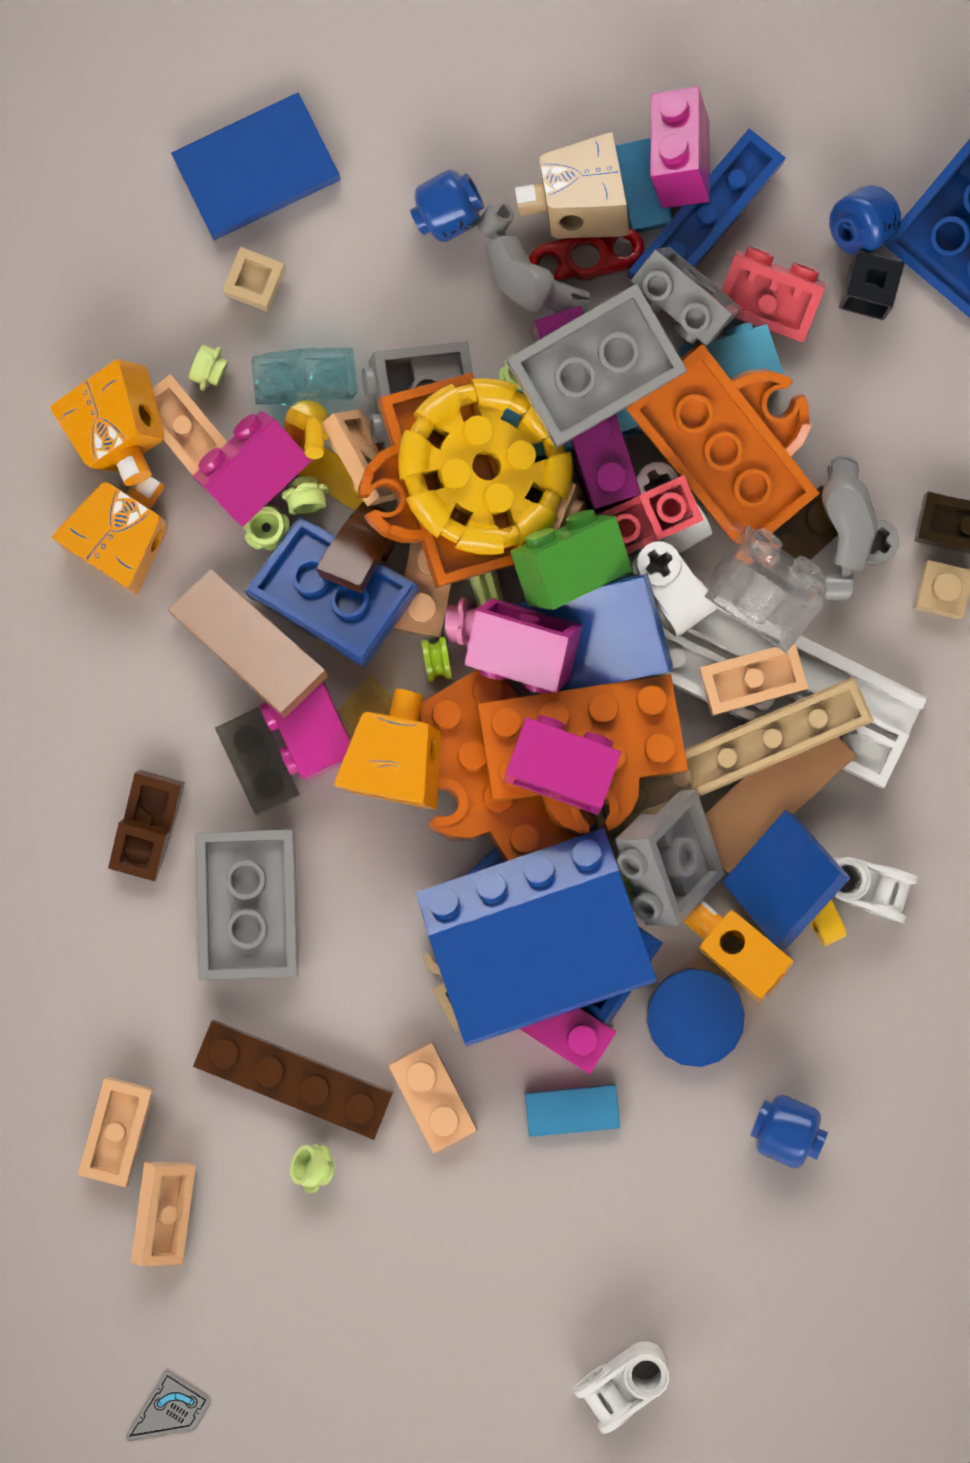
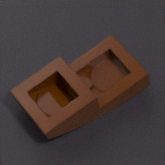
(355, 552)
(146, 825)

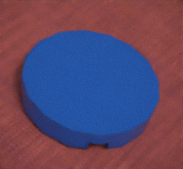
(695, 1017)

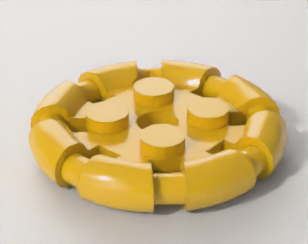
(461, 487)

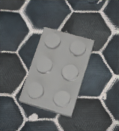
(596, 365)
(246, 904)

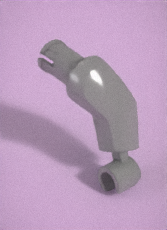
(515, 274)
(854, 518)

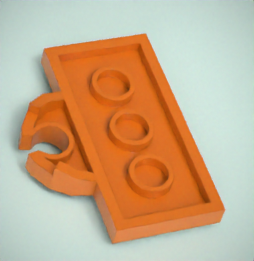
(730, 443)
(444, 561)
(633, 714)
(512, 825)

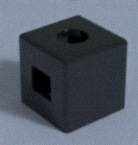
(871, 285)

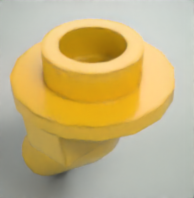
(305, 427)

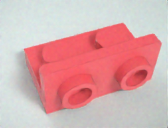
(773, 293)

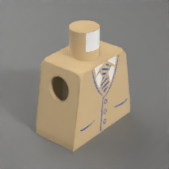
(579, 191)

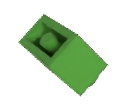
(571, 560)

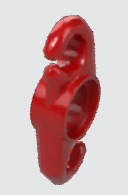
(607, 264)

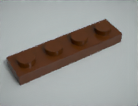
(293, 1079)

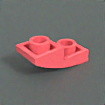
(656, 514)

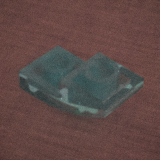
(304, 374)

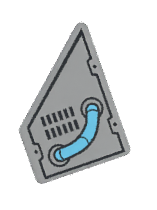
(169, 1410)

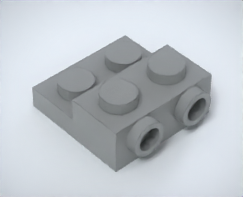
(685, 295)
(410, 368)
(669, 860)

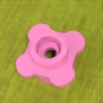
(459, 621)

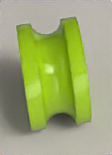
(436, 659)

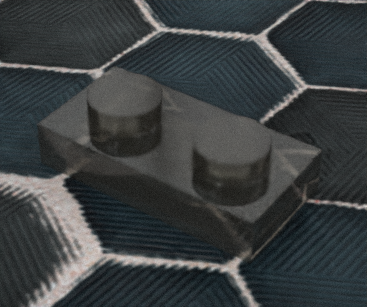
(257, 761)

